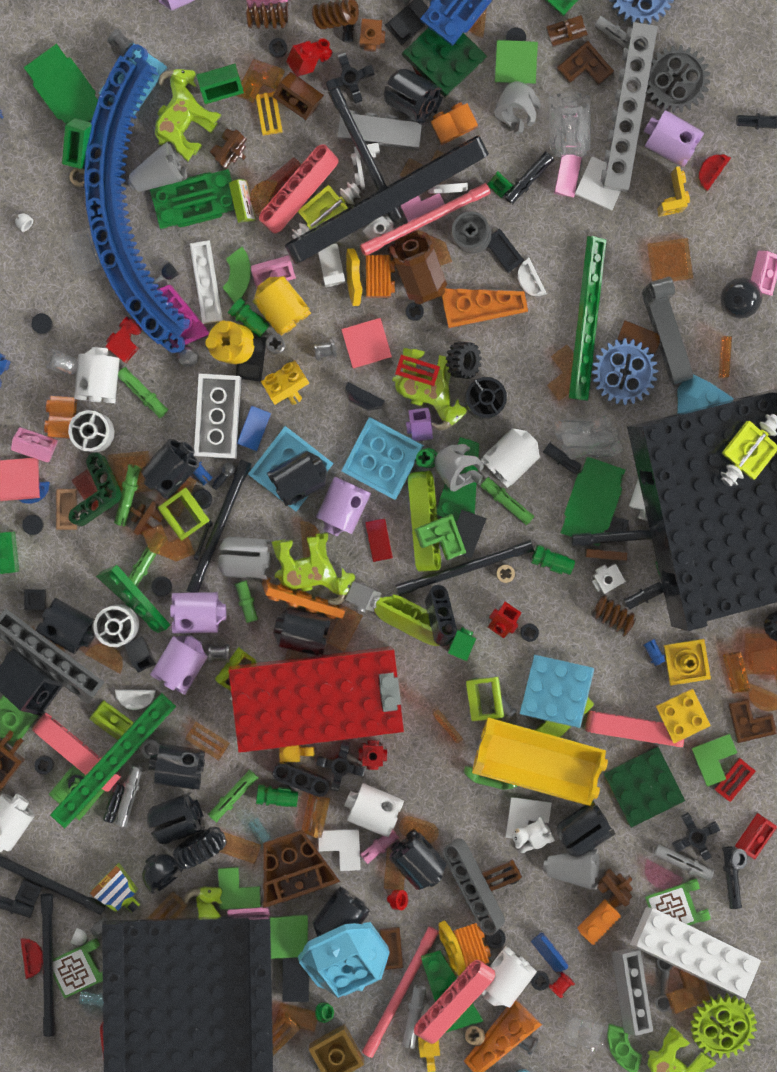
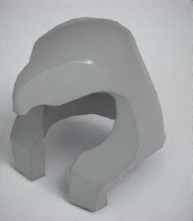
(517, 96)
(450, 463)

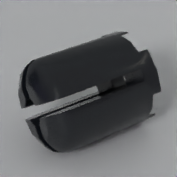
(412, 95)
(171, 810)
(584, 830)

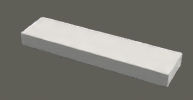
(206, 282)

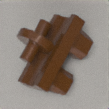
(566, 31)
(231, 150)
(152, 511)
(618, 885)

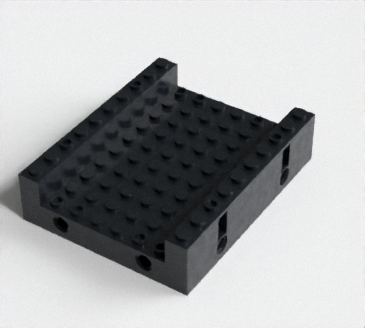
(707, 537)
(187, 994)

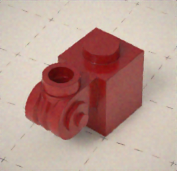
(305, 56)
(121, 343)

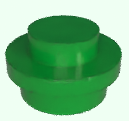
(324, 1012)

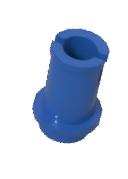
(202, 471)
(654, 652)

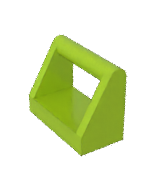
(193, 508)
(475, 702)

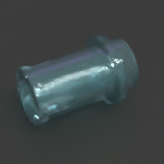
(260, 832)
(91, 999)

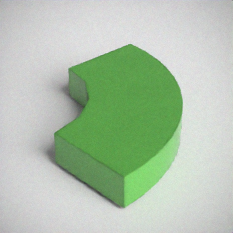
(239, 274)
(621, 1049)

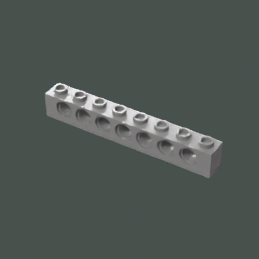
(647, 35)

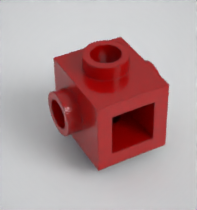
(504, 620)
(369, 747)

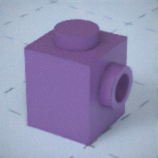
(422, 428)

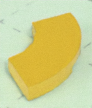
(353, 277)
(452, 948)

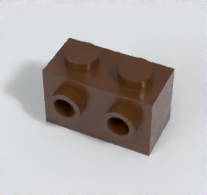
(298, 96)

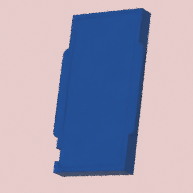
(453, 17)

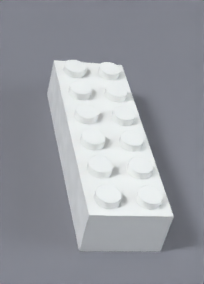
(695, 952)

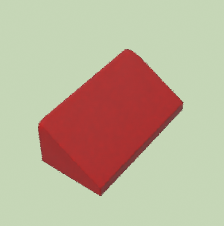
(379, 540)
(756, 836)

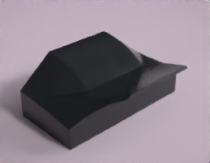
(363, 398)

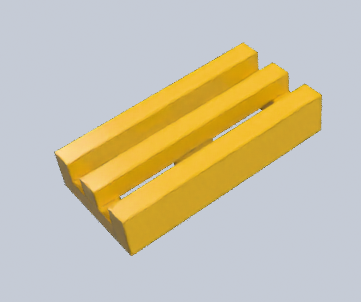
(266, 96)

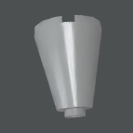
(158, 170)
(574, 869)

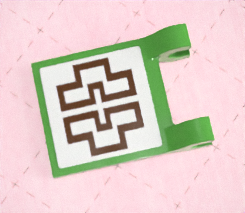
(678, 903)
(77, 969)

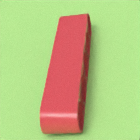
(298, 188)
(629, 728)
(69, 747)
(454, 1001)

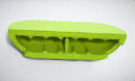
(406, 617)

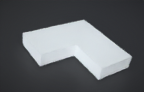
(592, 189)
(523, 810)
(348, 845)

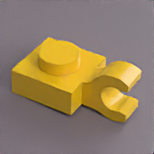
(293, 753)
(429, 1051)

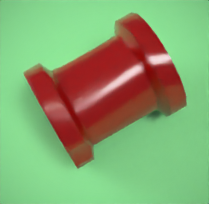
(561, 985)

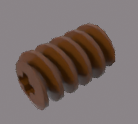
(335, 14)
(267, 15)
(614, 615)

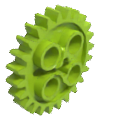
(735, 1011)

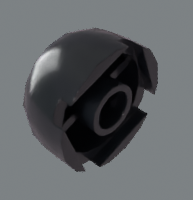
(741, 298)
(159, 872)

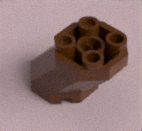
(418, 267)

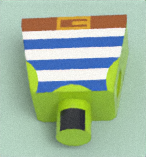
(116, 890)

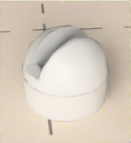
(24, 222)
(79, 937)

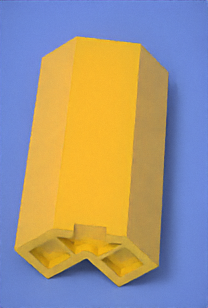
(539, 761)

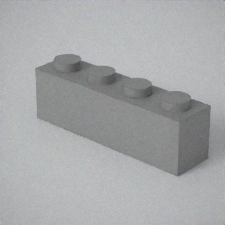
(384, 131)
(632, 991)

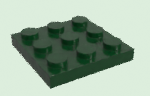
(443, 63)
(644, 786)

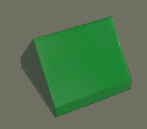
(499, 184)

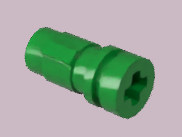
(248, 317)
(432, 453)
(556, 562)
(280, 797)

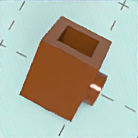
(371, 34)

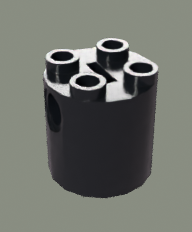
(481, 388)
(170, 467)
(298, 477)
(66, 626)
(301, 631)
(177, 766)
(418, 860)
(338, 911)

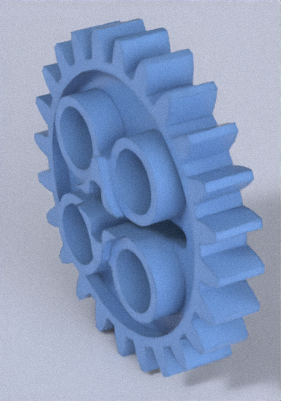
(637, 13)
(643, 375)

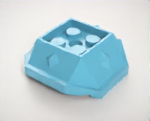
(345, 958)

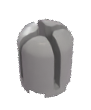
(244, 557)

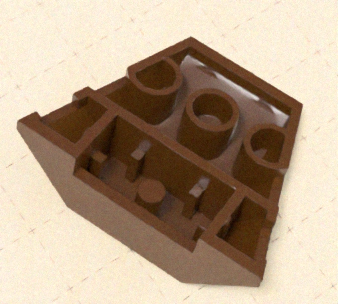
(293, 869)

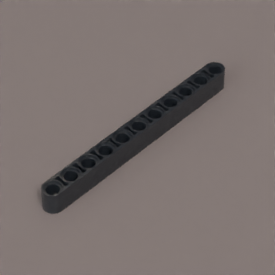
(386, 199)

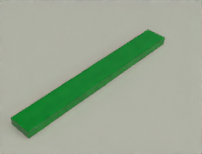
(587, 318)
(113, 760)

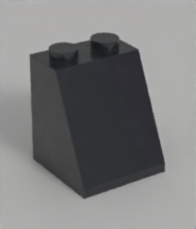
(26, 684)

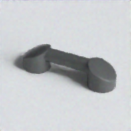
(662, 1002)

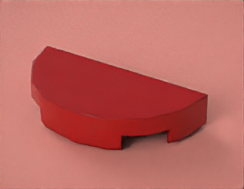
(711, 169)
(32, 957)

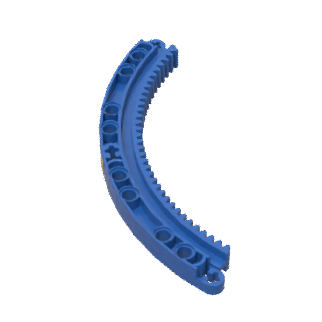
(109, 135)

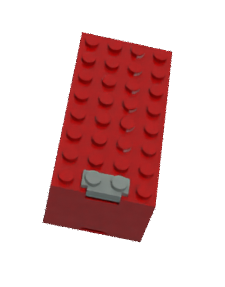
(316, 699)

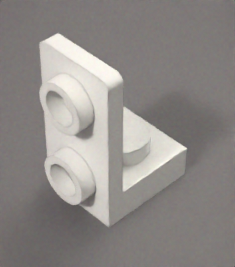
(374, 150)
(331, 266)

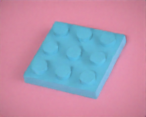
(283, 448)
(382, 458)
(557, 691)

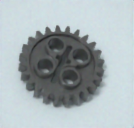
(692, 89)

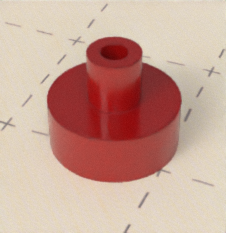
(398, 899)

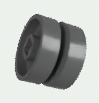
(463, 227)

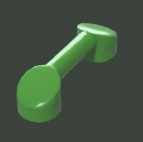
(486, 781)

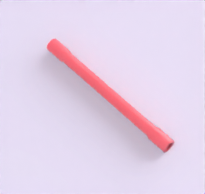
(378, 242)
(375, 1039)

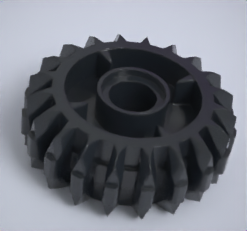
(199, 847)

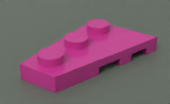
(196, 328)

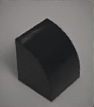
(139, 654)

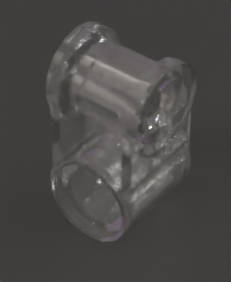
(62, 363)

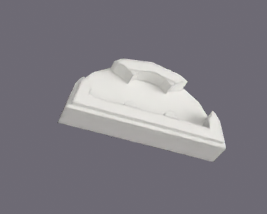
(447, 188)
(529, 279)
(135, 699)

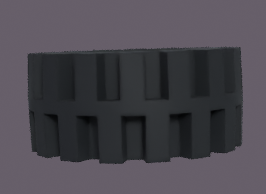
(470, 353)

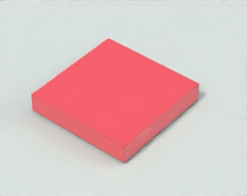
(366, 343)
(19, 479)

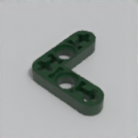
(101, 495)

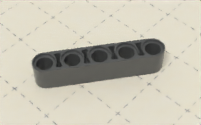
(473, 886)

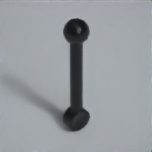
(208, 525)

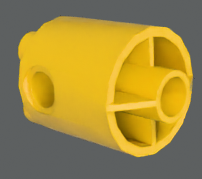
(280, 304)

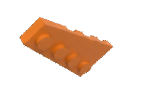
(476, 306)
(303, 599)
(504, 1035)

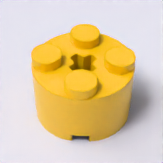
(230, 342)

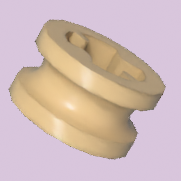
(75, 182)
(505, 567)
(471, 1031)

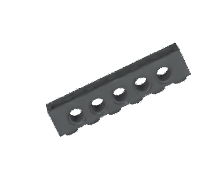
(48, 657)

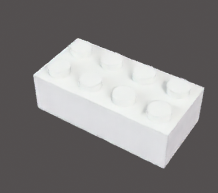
(217, 416)

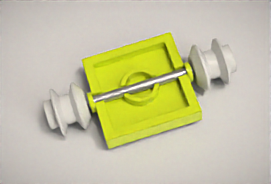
(325, 206)
(750, 450)

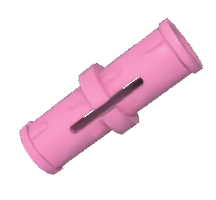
(379, 846)

